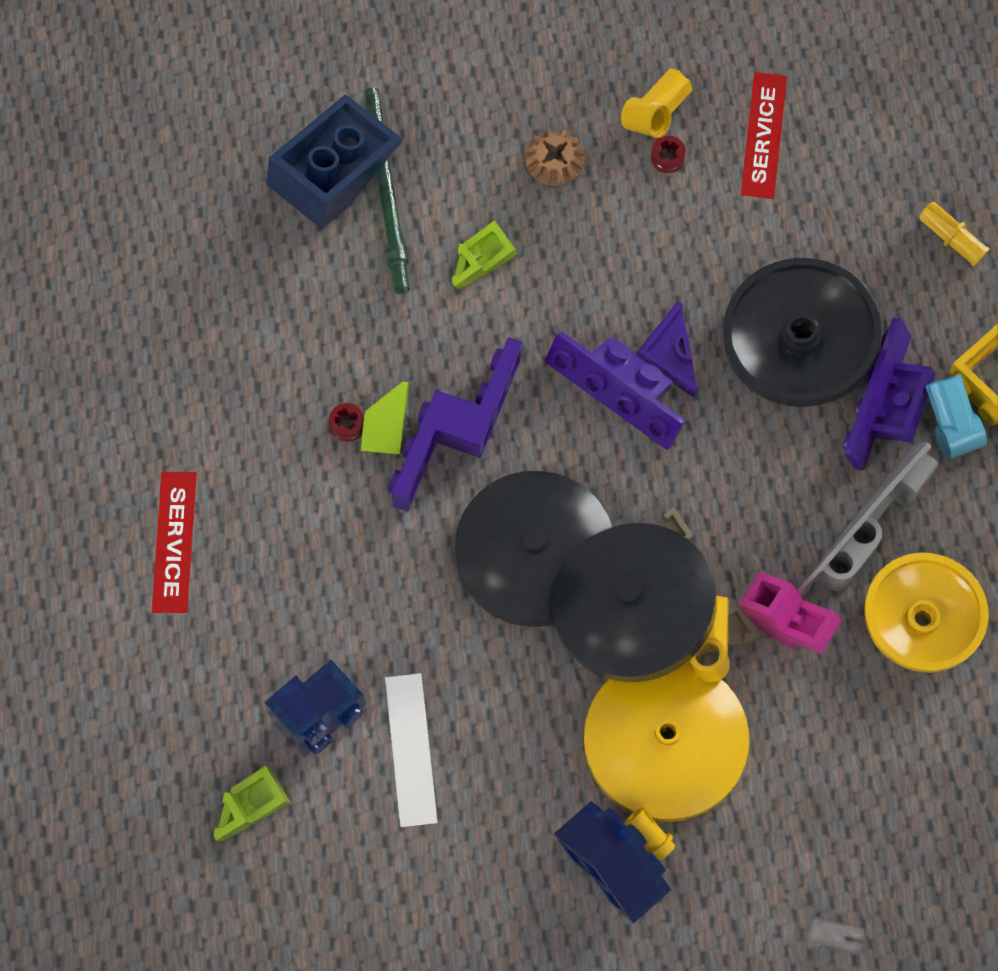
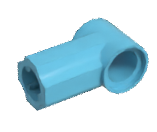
(958, 427)

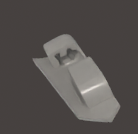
(901, 485)

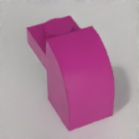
(785, 616)

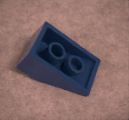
(331, 160)

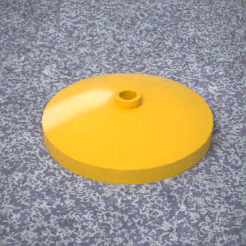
(666, 776)

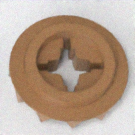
(553, 171)

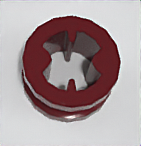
(668, 142)
(340, 431)

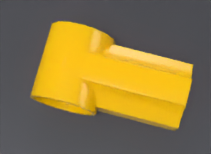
(653, 112)
(716, 642)

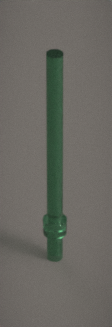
(396, 252)

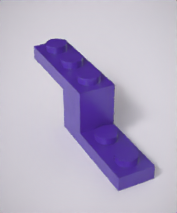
(455, 424)

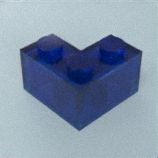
(315, 709)
(614, 859)

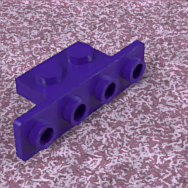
(620, 383)
(892, 397)

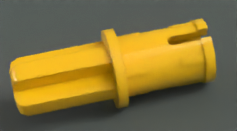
(953, 233)

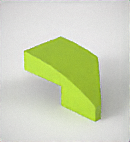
(482, 255)
(385, 422)
(250, 802)

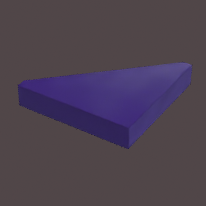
(670, 350)

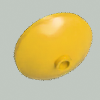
(932, 588)

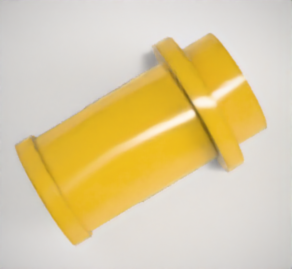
(657, 841)

